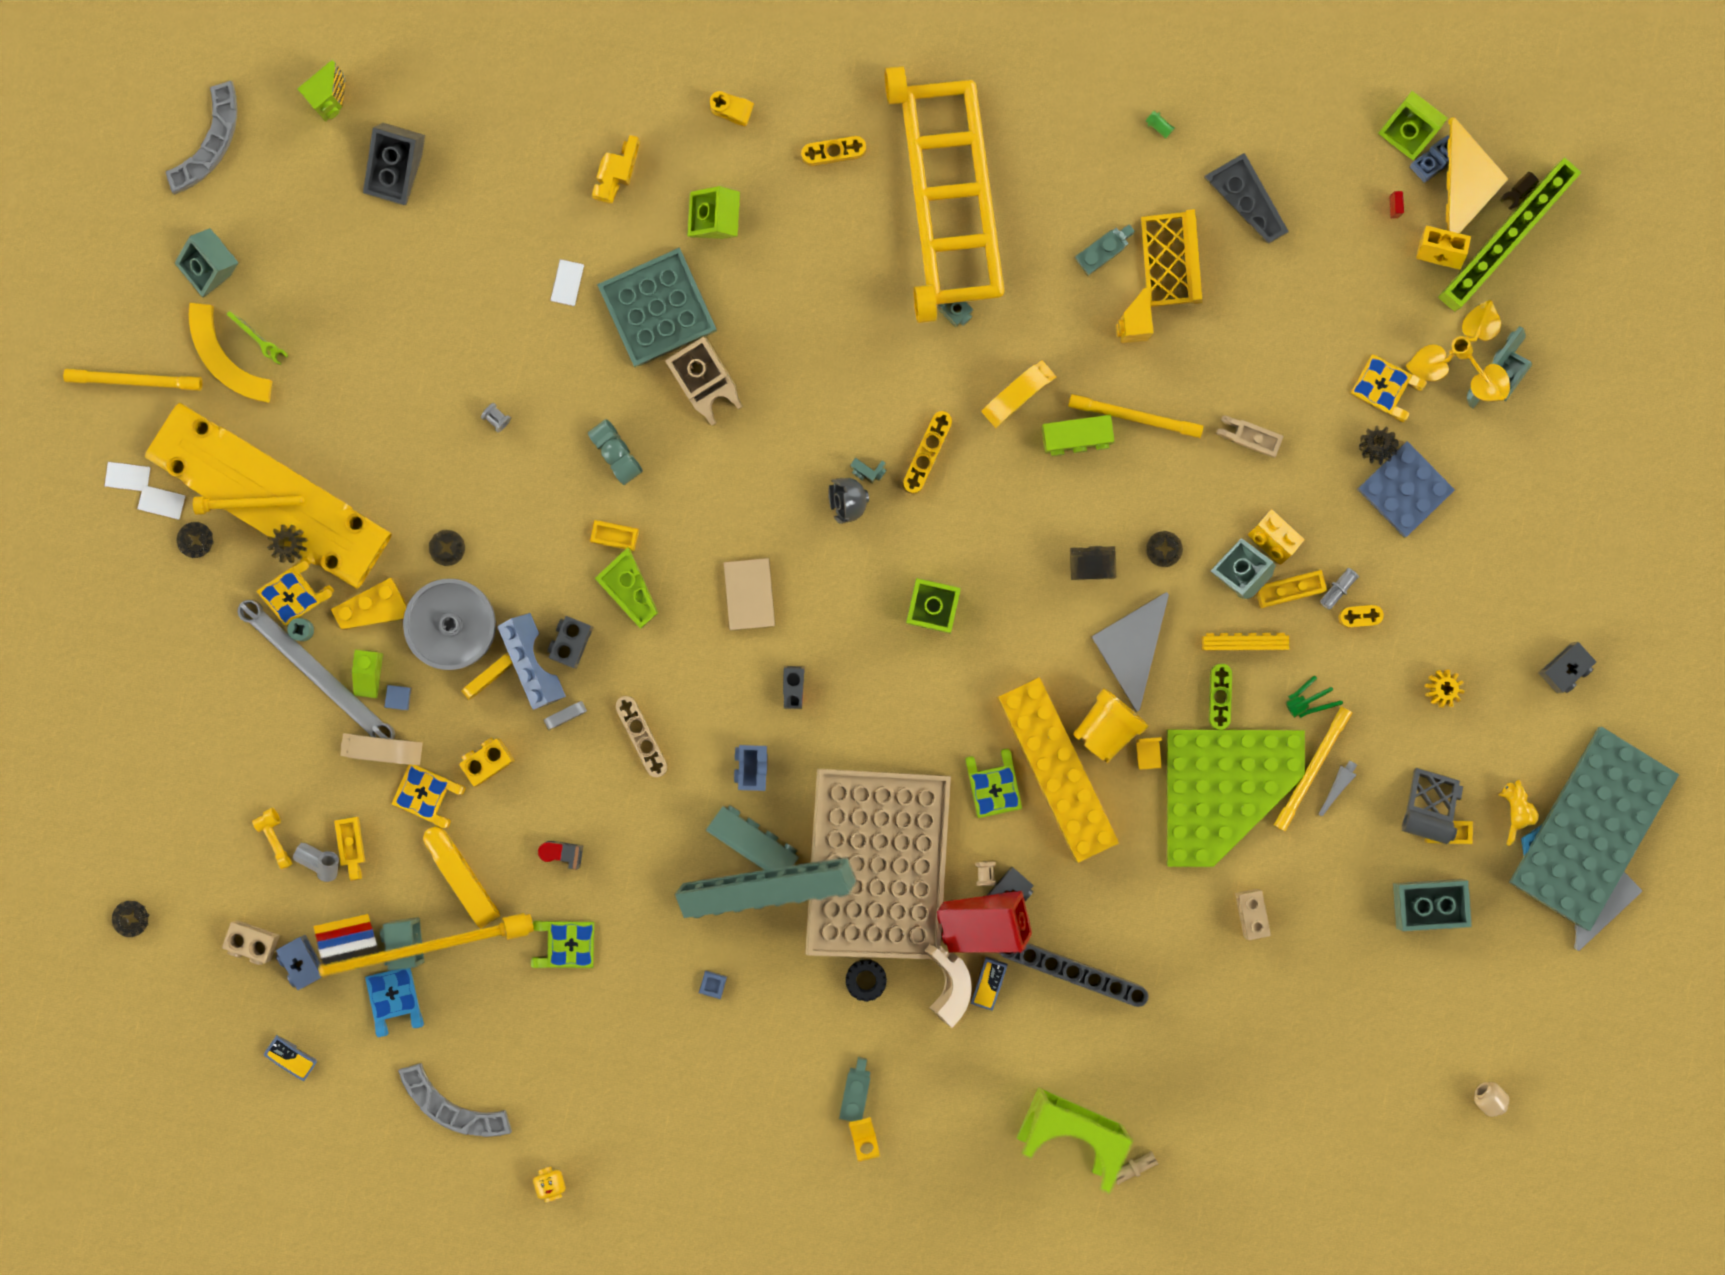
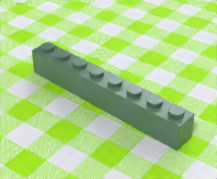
(766, 888)

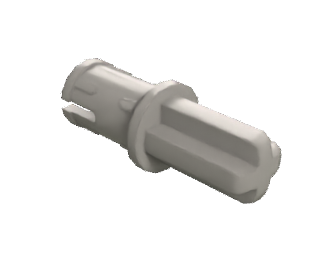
(1339, 588)

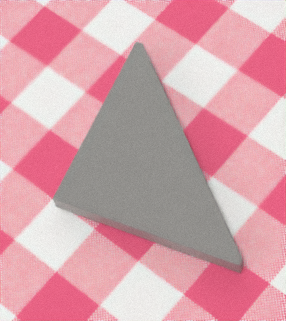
(1130, 647)
(1622, 895)

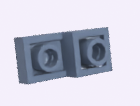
(1432, 161)

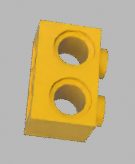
(488, 766)

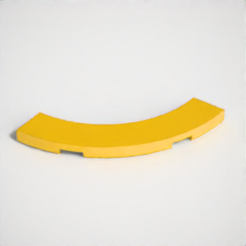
(216, 360)

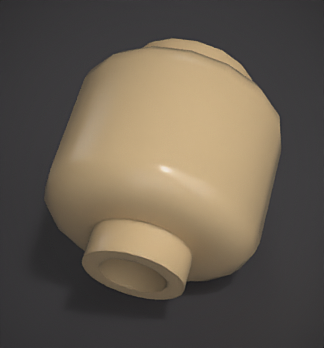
(1491, 1099)

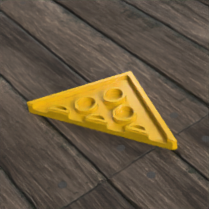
(1470, 178)

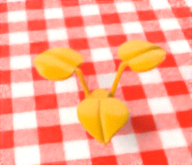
(1480, 323)

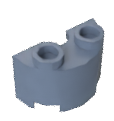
(752, 767)

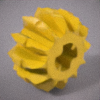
(1449, 682)

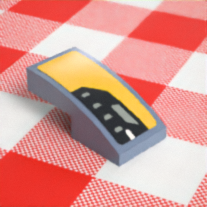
(989, 983)
(290, 1058)

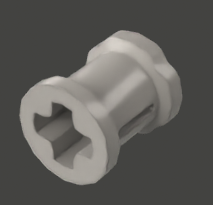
(495, 417)

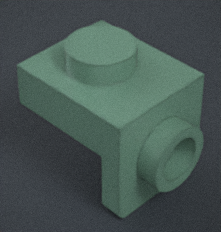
(862, 471)

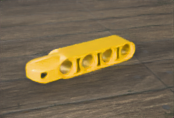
(460, 876)

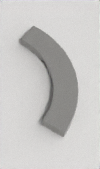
(214, 144)
(448, 1114)

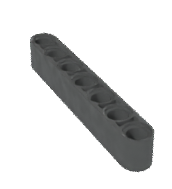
(1081, 978)

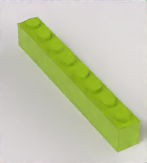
(1509, 234)

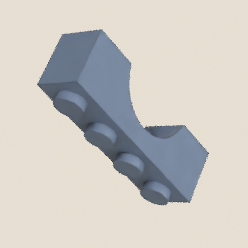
(538, 684)

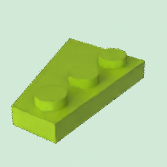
(628, 589)

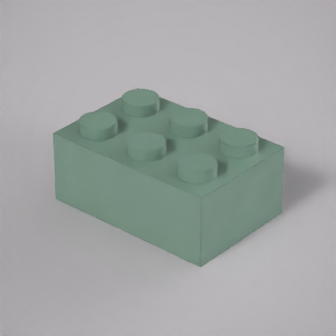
(1432, 905)

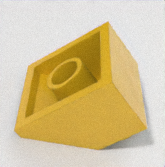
(1137, 320)

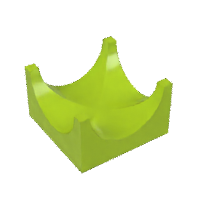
(1055, 1116)

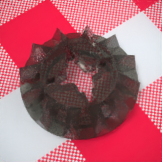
(185, 542)
(457, 547)
(1157, 556)
(121, 923)

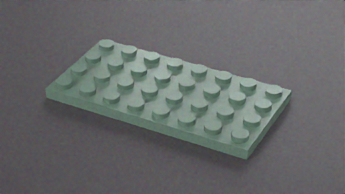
(1594, 828)

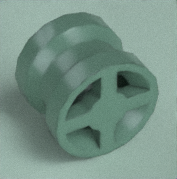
(304, 631)

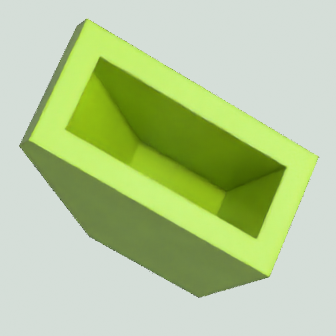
(366, 673)

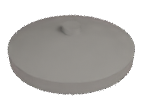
(449, 624)

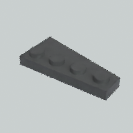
(1247, 195)

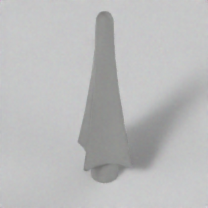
(1343, 778)

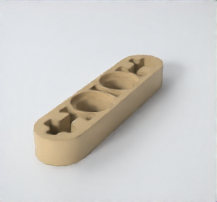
(638, 738)

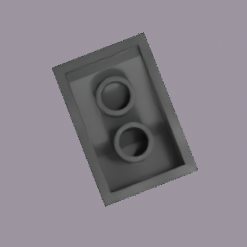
(393, 162)

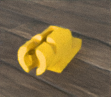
(615, 170)

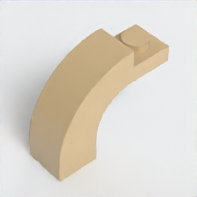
(381, 749)
(957, 988)

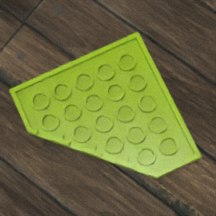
(1224, 786)

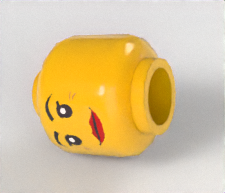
(549, 1184)

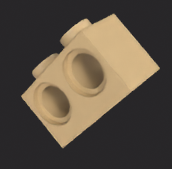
(1253, 914)
(251, 937)

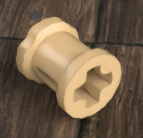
(985, 873)

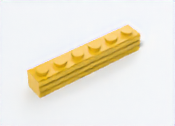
(1241, 642)

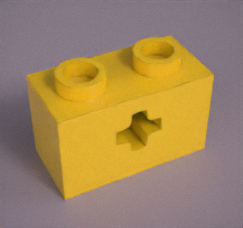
(1443, 247)

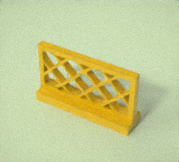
(1191, 256)

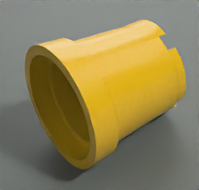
(1109, 726)

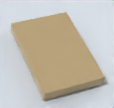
(749, 594)

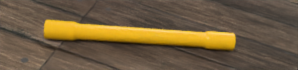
(85, 376)
(1183, 427)
(1337, 726)

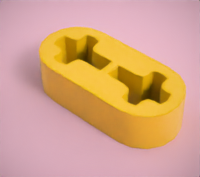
(1360, 610)

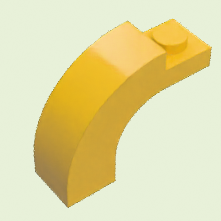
(1018, 393)

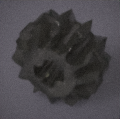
(1378, 452)
(284, 552)

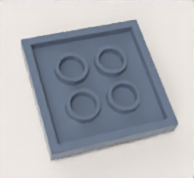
(1406, 489)

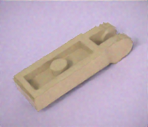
(1252, 436)

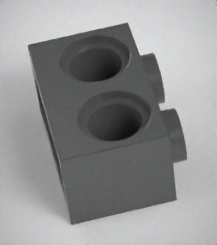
(576, 644)

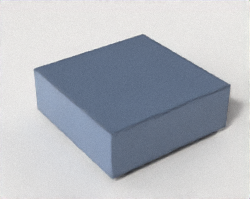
(397, 697)
(713, 984)

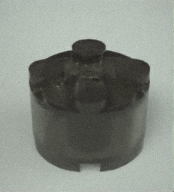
(1093, 563)

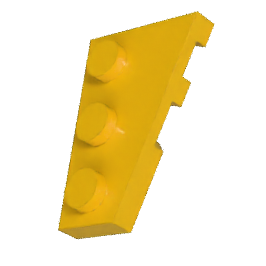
(372, 606)

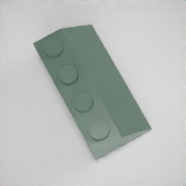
(750, 841)

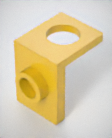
(1148, 753)
(863, 1133)

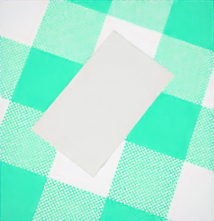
(567, 282)
(127, 476)
(161, 502)

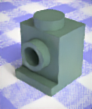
(956, 318)

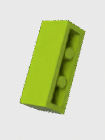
(1078, 435)

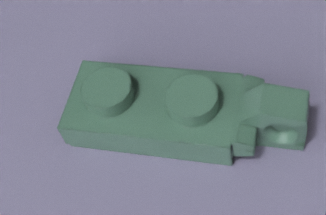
(1104, 249)
(855, 1092)

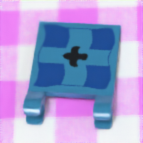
(392, 996)

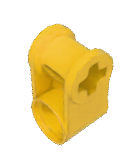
(733, 108)

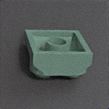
(1244, 569)

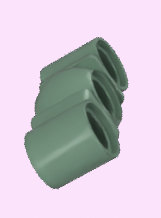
(615, 452)

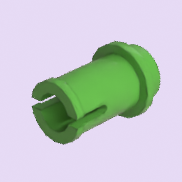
(1159, 124)

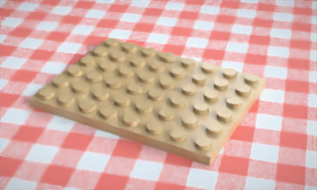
(896, 846)

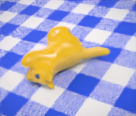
(1521, 812)

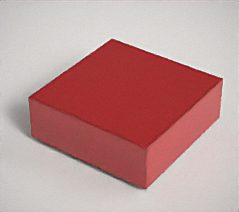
(1396, 204)

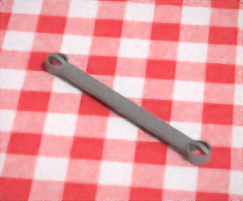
(314, 670)

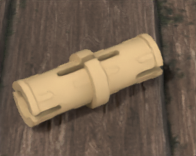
(1136, 1167)

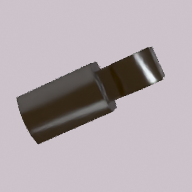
(1521, 189)

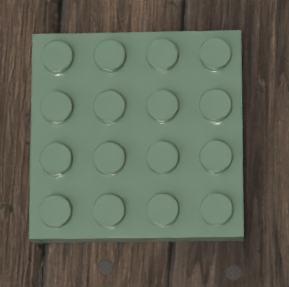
(657, 307)

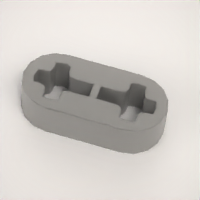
(565, 715)

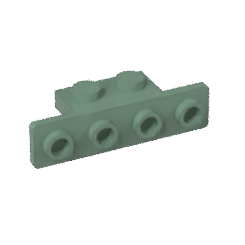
(1512, 363)

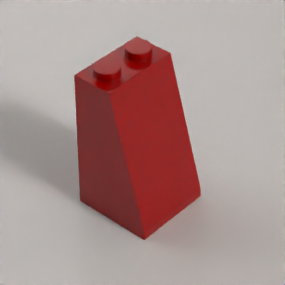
(985, 923)

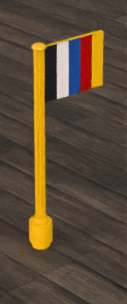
(352, 944)

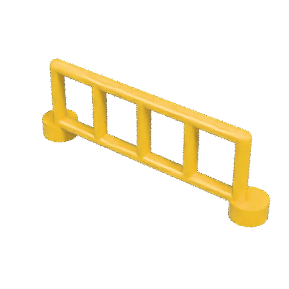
(930, 295)

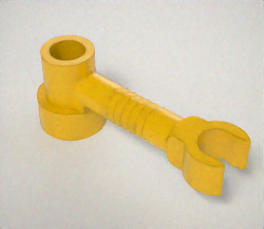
(266, 823)

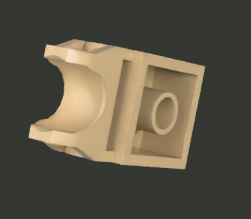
(707, 386)

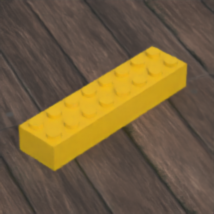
(1058, 770)

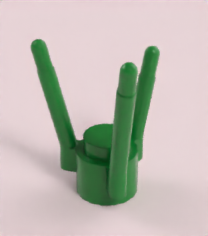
(1298, 705)

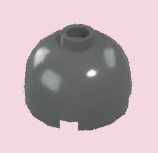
(848, 499)

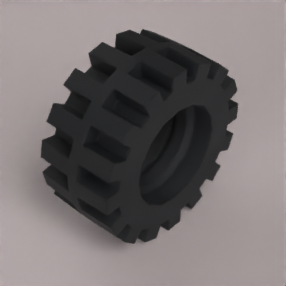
(874, 992)

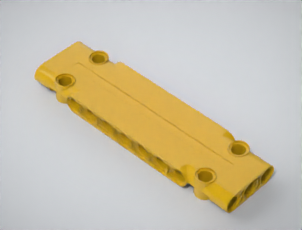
(230, 468)

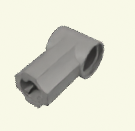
(321, 862)

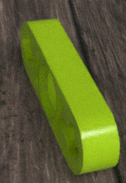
(1224, 713)

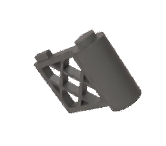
(1432, 823)

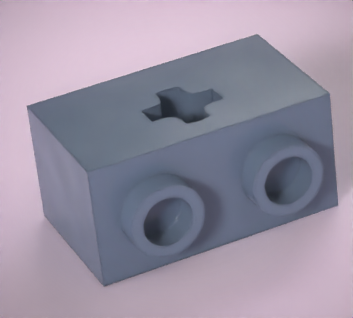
(292, 953)

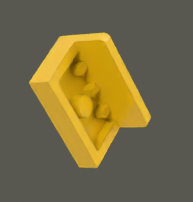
(1276, 537)

